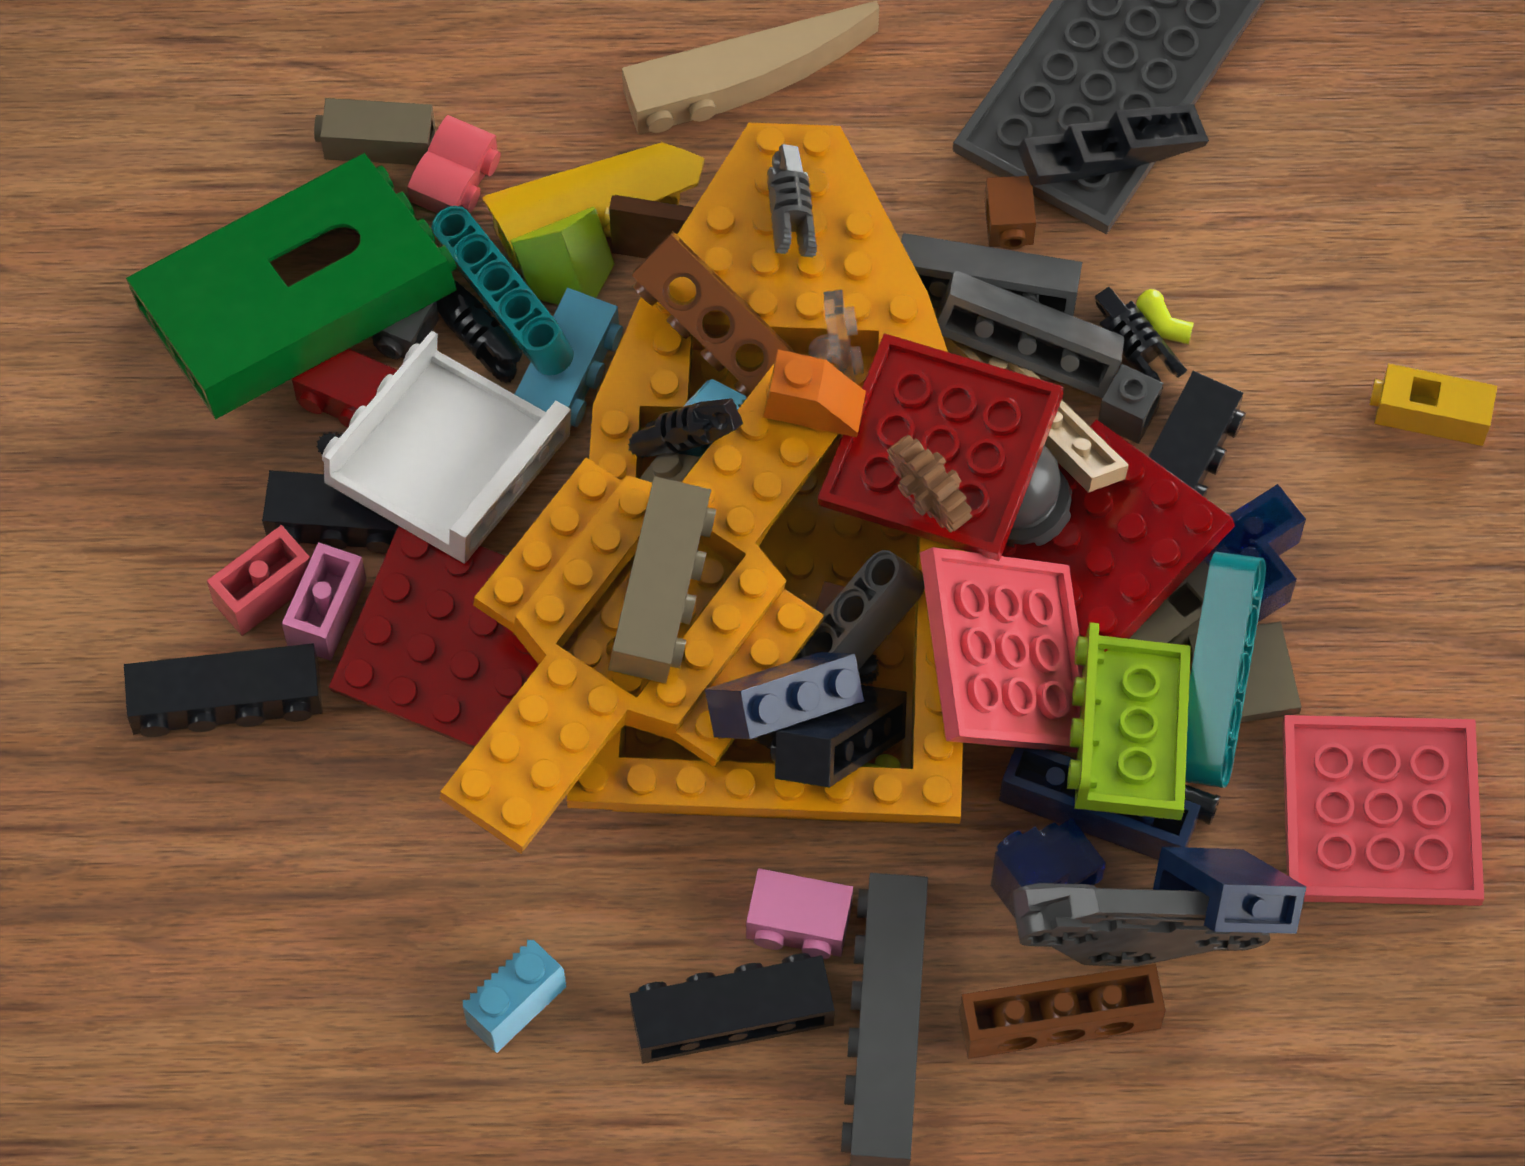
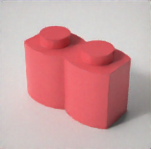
(453, 167)

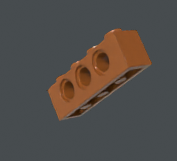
(676, 259)
(1062, 1011)

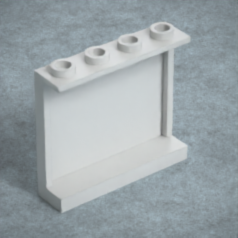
(443, 450)

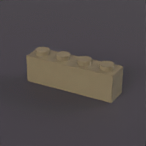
(660, 580)

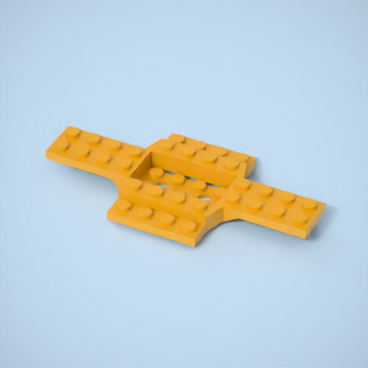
(565, 566)

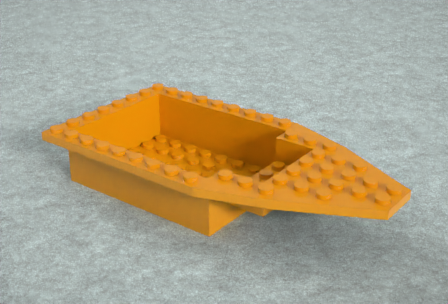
(807, 543)

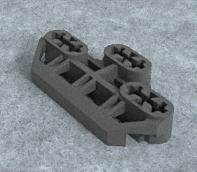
(1120, 924)

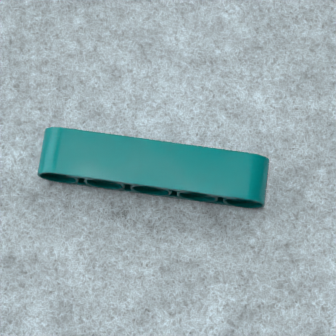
(503, 291)
(1222, 665)

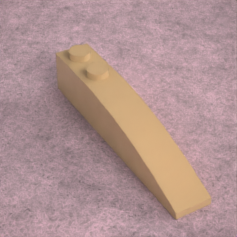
(740, 69)

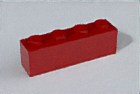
(340, 385)

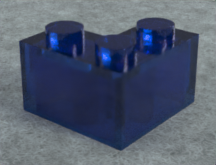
(1266, 530)
(1045, 856)

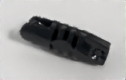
(480, 333)
(1141, 340)
(686, 428)

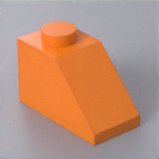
(813, 395)

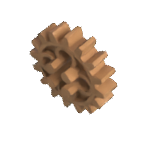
(932, 487)

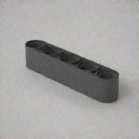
(865, 611)

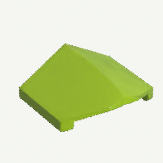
(565, 255)

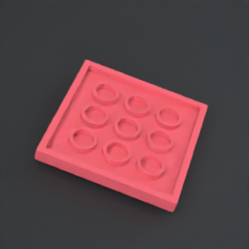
(1003, 648)
(1383, 809)

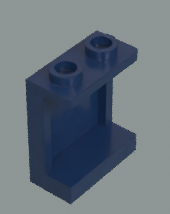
(1241, 889)

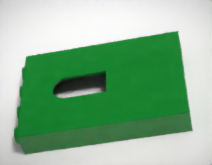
(246, 331)

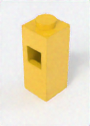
(1434, 404)

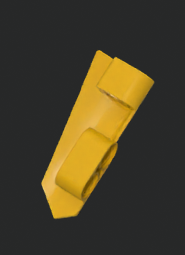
(646, 173)

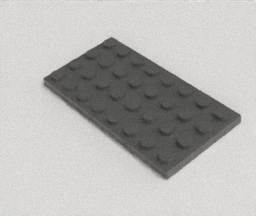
(1087, 65)

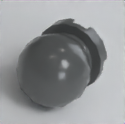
(1044, 505)

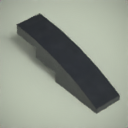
(1115, 145)

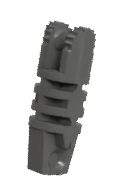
(791, 202)

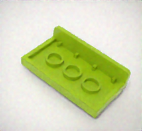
(1130, 726)

